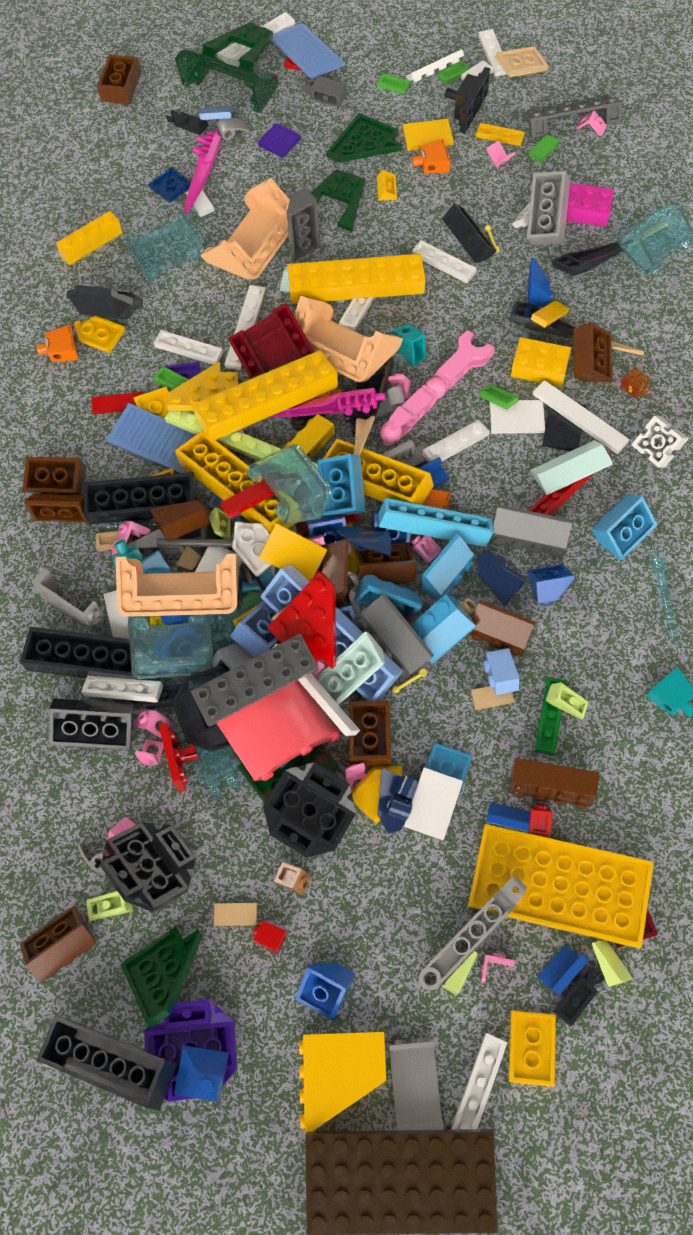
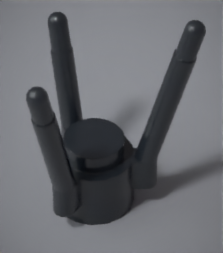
(247, 576)

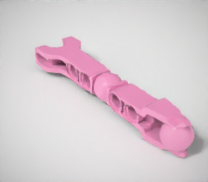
(425, 397)

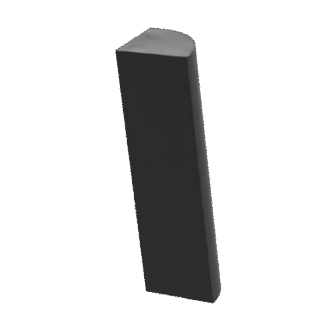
(468, 234)

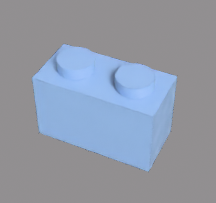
(502, 671)

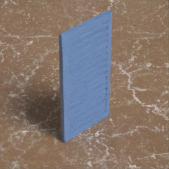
(307, 50)
(149, 437)

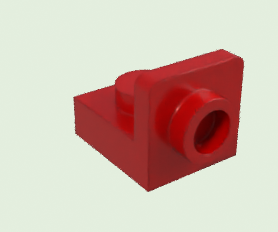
(540, 820)

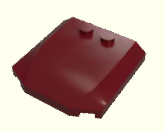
(271, 343)

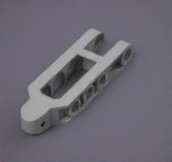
(449, 958)

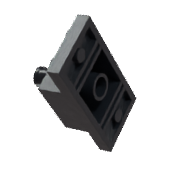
(469, 97)

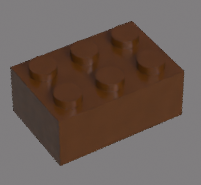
(119, 79)
(372, 742)

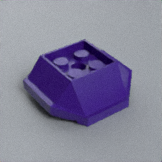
(197, 1024)

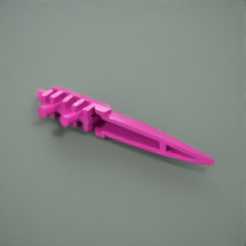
(206, 159)
(336, 403)

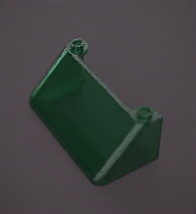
(195, 64)

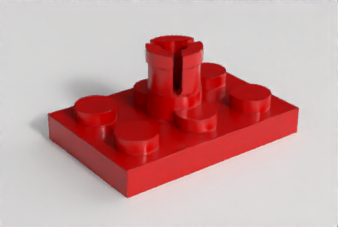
(177, 756)

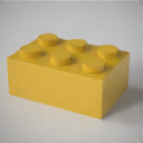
(540, 361)

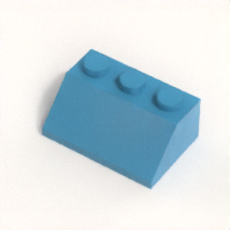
(346, 484)
(625, 526)
(447, 569)
(403, 599)
(443, 626)

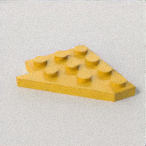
(200, 387)

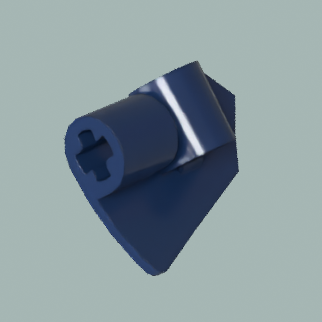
(365, 539)
(499, 577)
(395, 800)

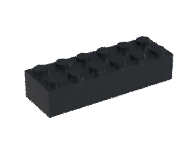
(135, 497)
(76, 654)
(107, 1062)

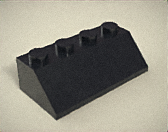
(90, 723)

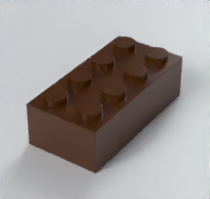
(553, 783)

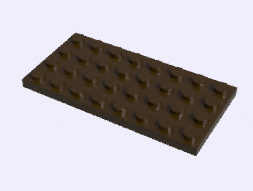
(400, 1182)

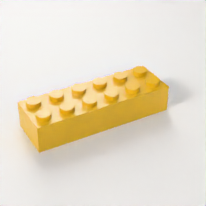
(386, 476)

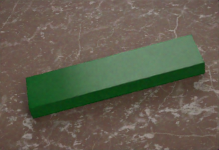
(548, 723)

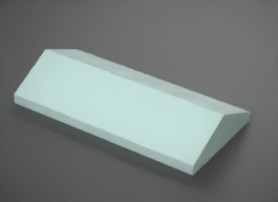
(571, 467)
(352, 668)

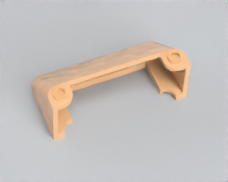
(256, 236)
(345, 349)
(176, 592)

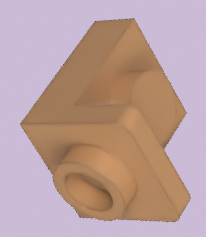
(292, 878)

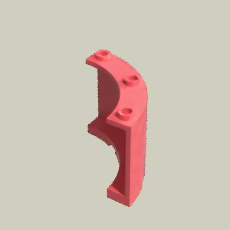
(278, 730)

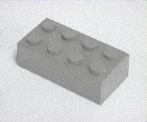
(548, 208)

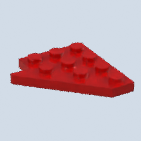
(312, 616)

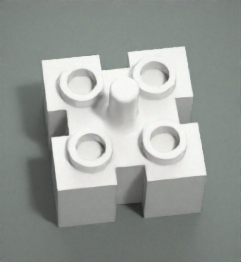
(659, 441)

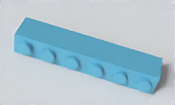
(435, 522)

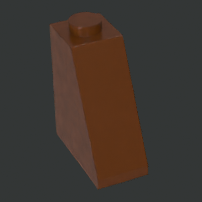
(180, 518)

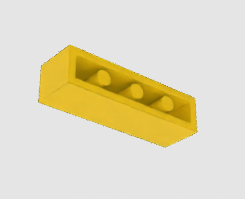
(89, 237)
(313, 435)

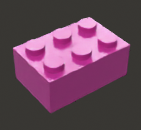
(589, 204)

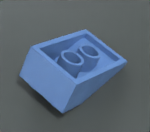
(253, 631)

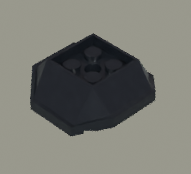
(103, 302)
(190, 717)
(331, 803)
(151, 847)

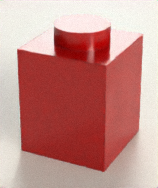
(269, 936)

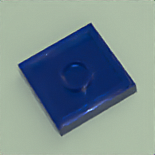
(170, 185)

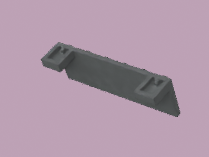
(538, 119)
(254, 680)

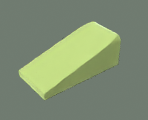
(220, 523)
(567, 700)
(107, 906)
(610, 964)
(457, 979)

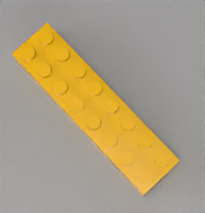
(357, 278)
(265, 395)
(225, 476)

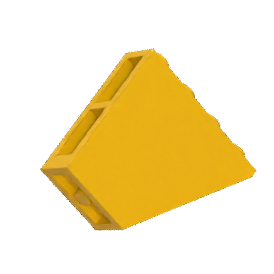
(338, 1073)

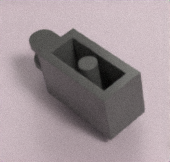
(325, 90)

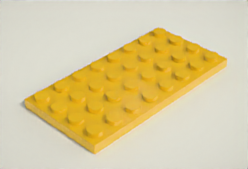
(567, 885)

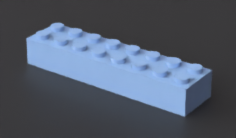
(287, 586)

